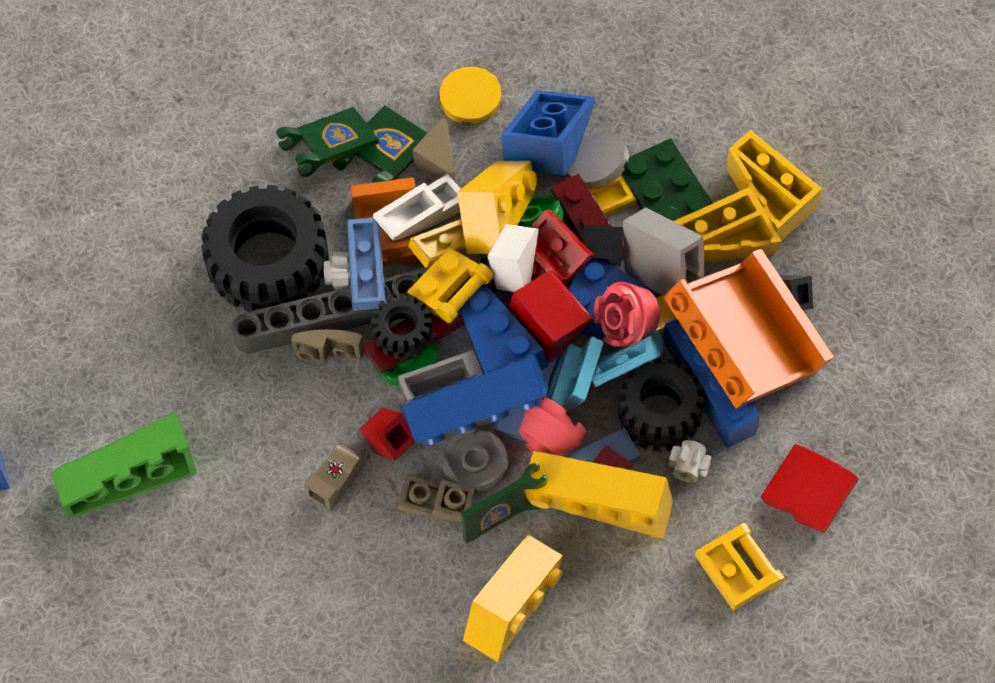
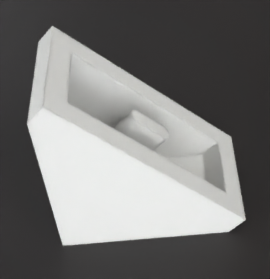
(513, 257)

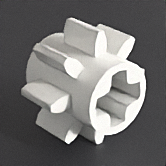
(338, 271)
(689, 461)

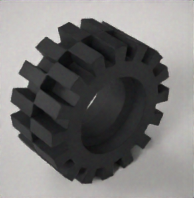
(401, 343)

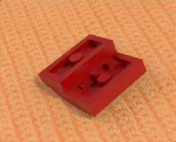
(557, 249)
(809, 488)

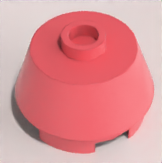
(626, 314)
(550, 429)

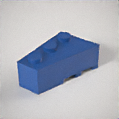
(496, 332)

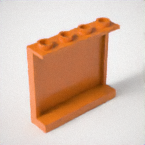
(749, 329)

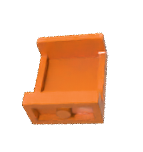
(373, 197)

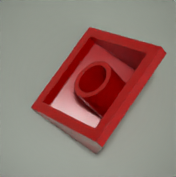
(549, 313)

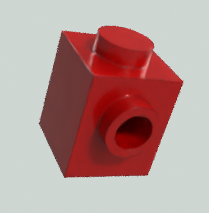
(388, 433)

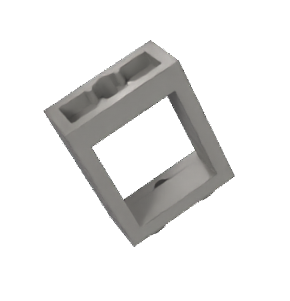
(436, 374)

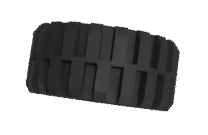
(259, 213)

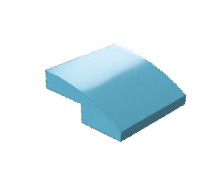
(626, 359)
(574, 374)

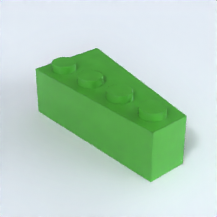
(125, 467)

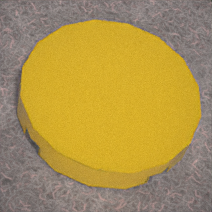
(470, 95)

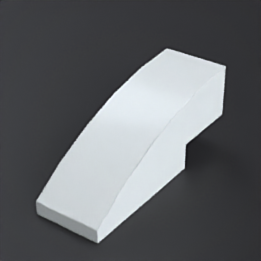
(420, 209)

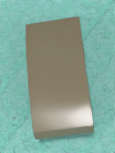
(317, 343)
(434, 499)

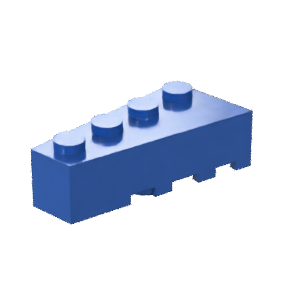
(475, 400)
(730, 423)

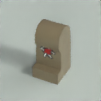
(334, 476)

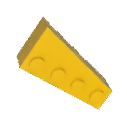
(603, 493)

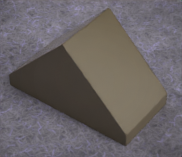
(434, 152)

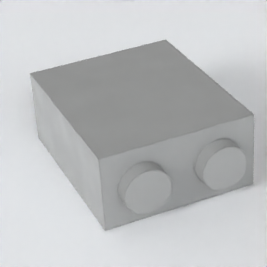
(661, 251)

